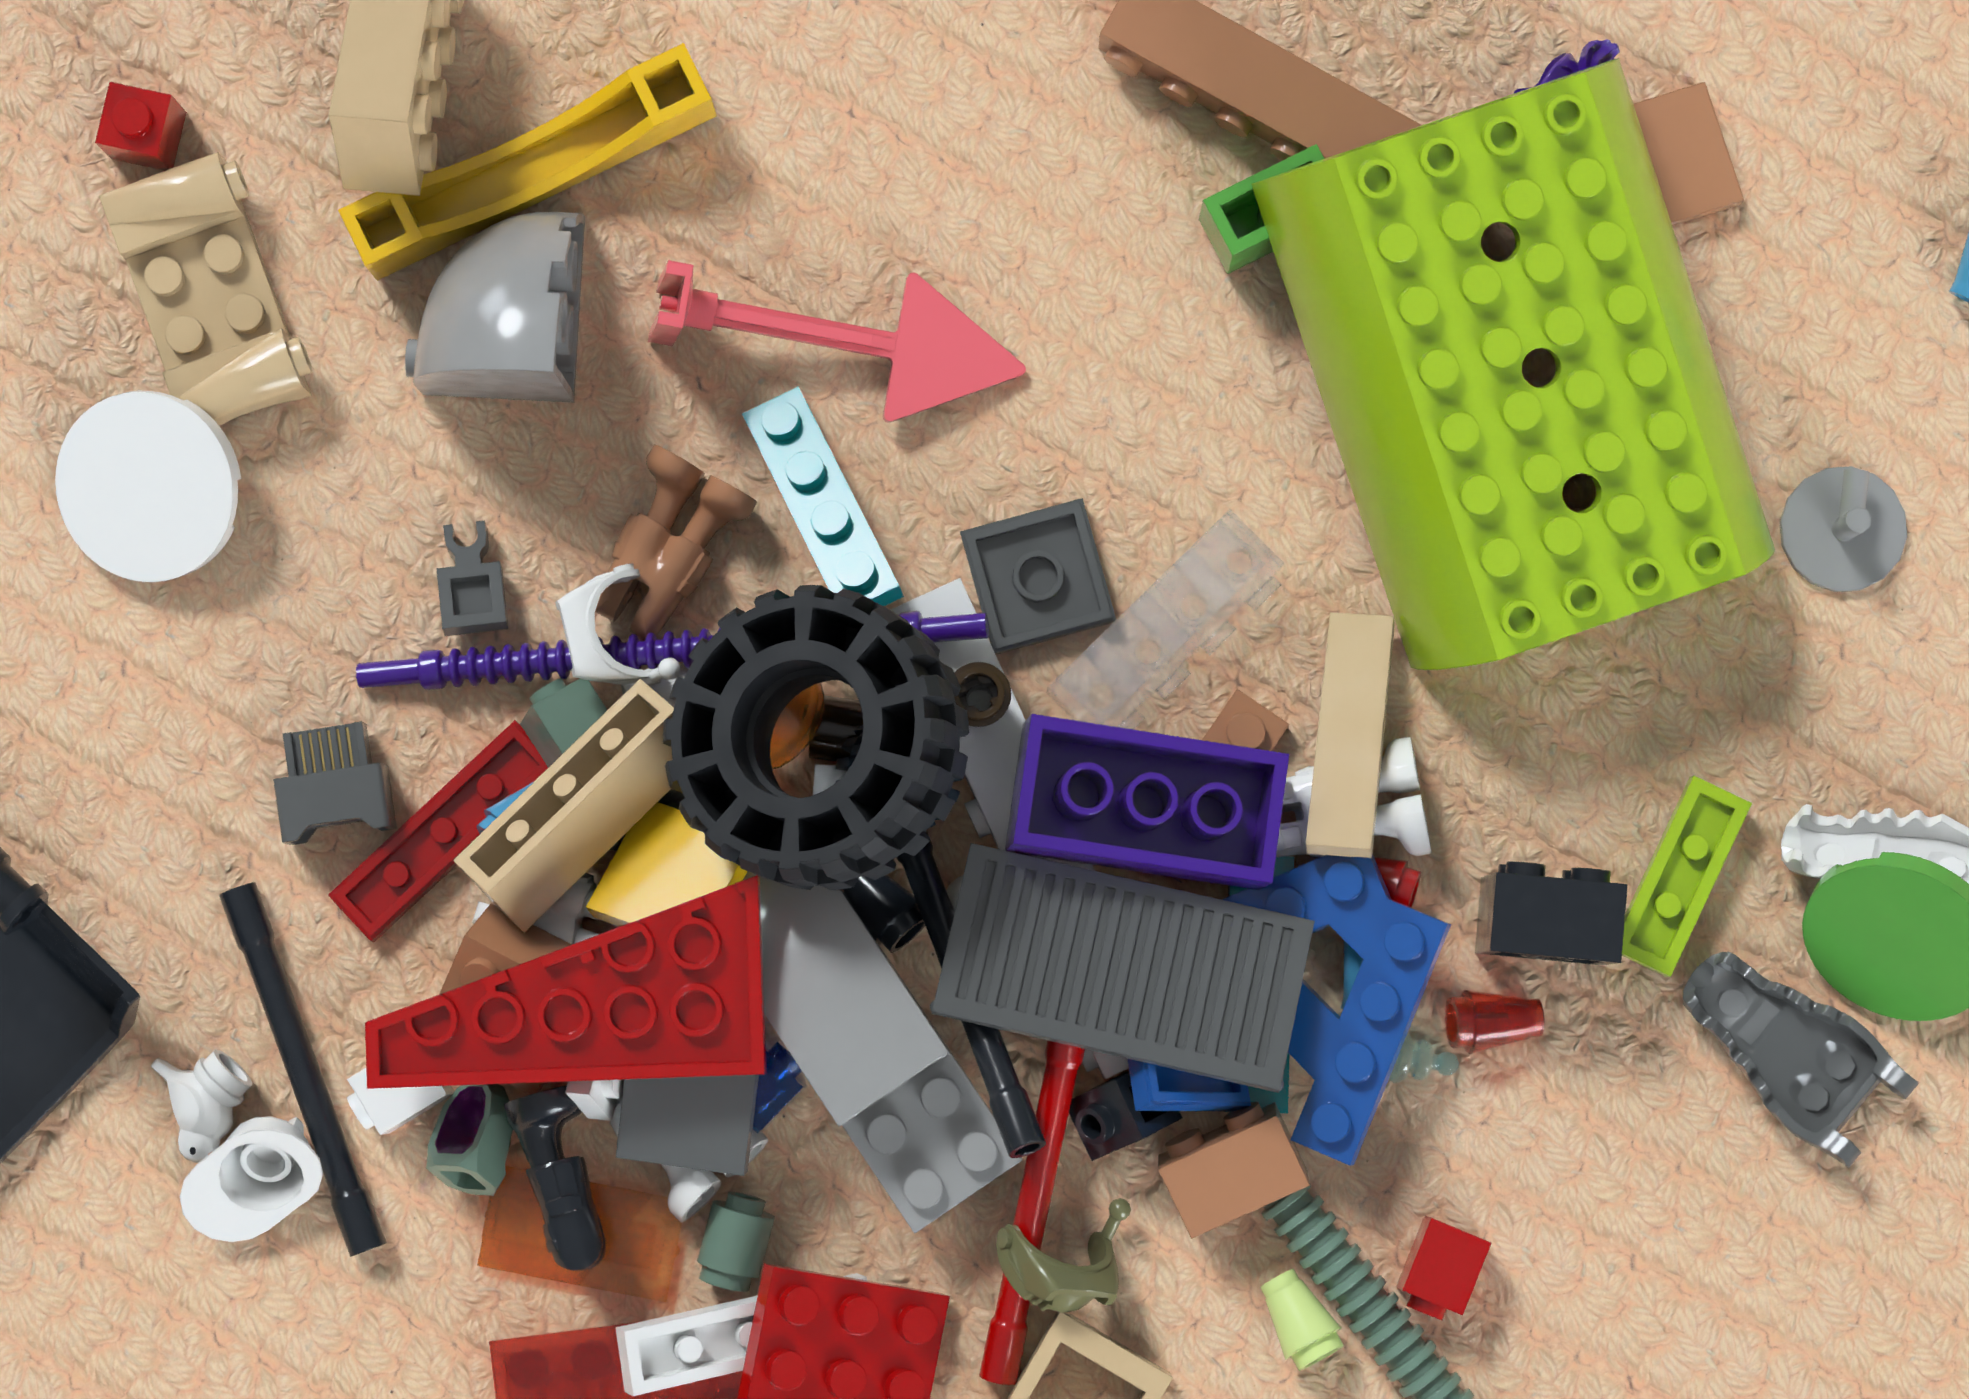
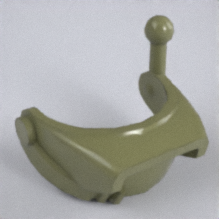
(1060, 1284)

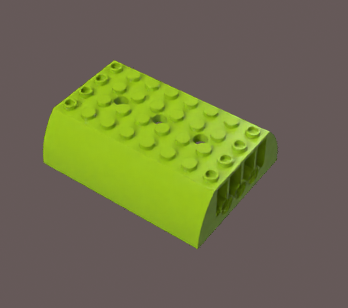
(1428, 391)

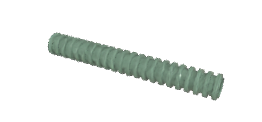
(1363, 1298)

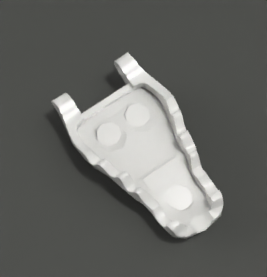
(1819, 842)

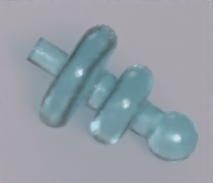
(1420, 1061)

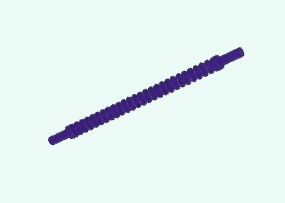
(434, 669)

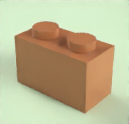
(1232, 1168)

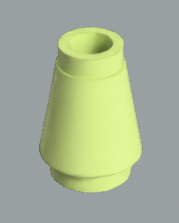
(1300, 1320)

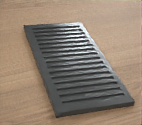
(1124, 967)

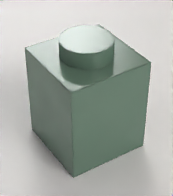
(561, 716)

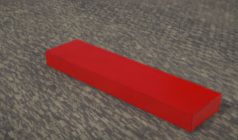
(436, 834)

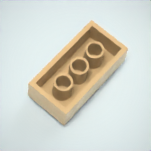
(390, 92)

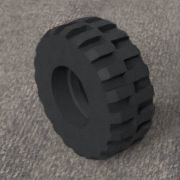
(729, 715)

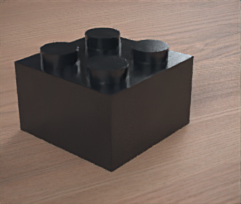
(1551, 917)

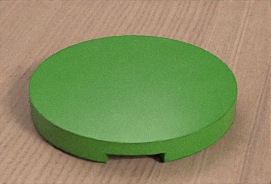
(1892, 936)

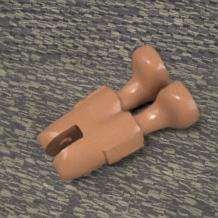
(667, 562)

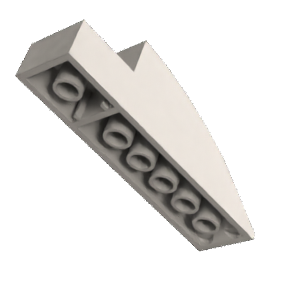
(873, 1053)

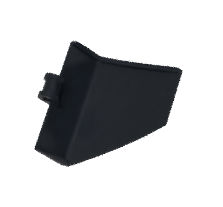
(56, 1008)

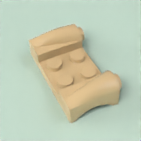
(207, 289)

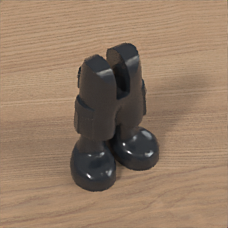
(559, 1183)

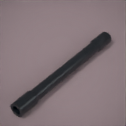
(256, 941)
(1007, 1097)

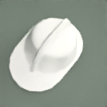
(251, 1180)

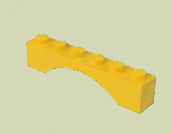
(602, 131)

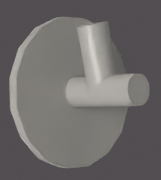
(1843, 529)

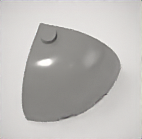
(505, 314)

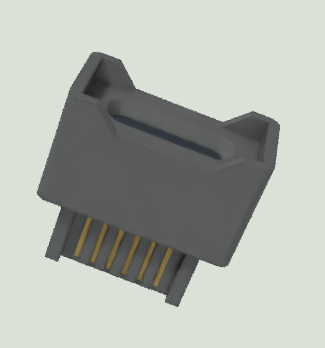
(331, 783)

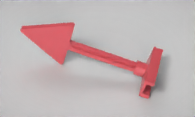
(932, 354)

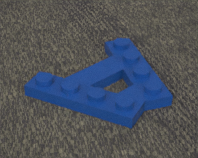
(1358, 1050)

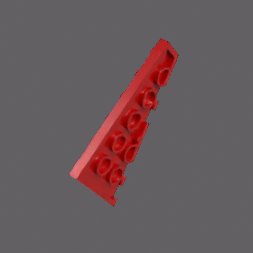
(627, 1004)

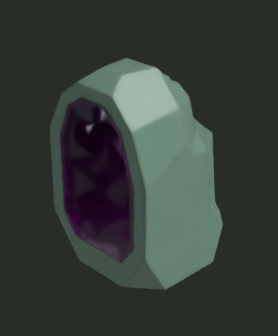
(471, 1140)

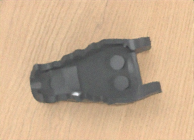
(1797, 1054)

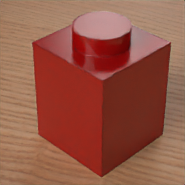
(140, 126)
(1442, 1268)

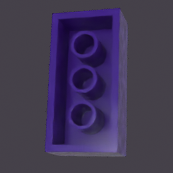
(1147, 802)

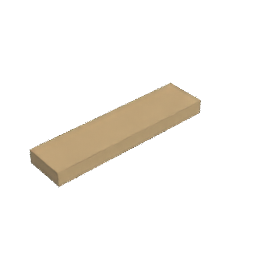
(1350, 735)

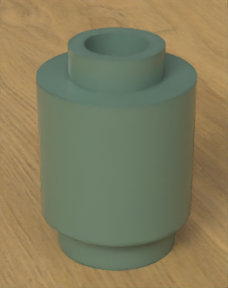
(735, 1241)

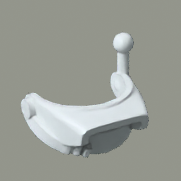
(587, 655)

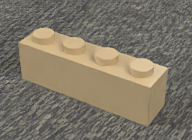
(574, 809)

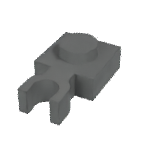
(471, 590)

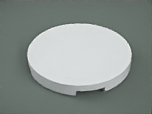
(147, 485)

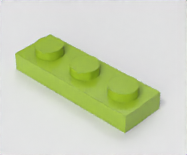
(1681, 874)

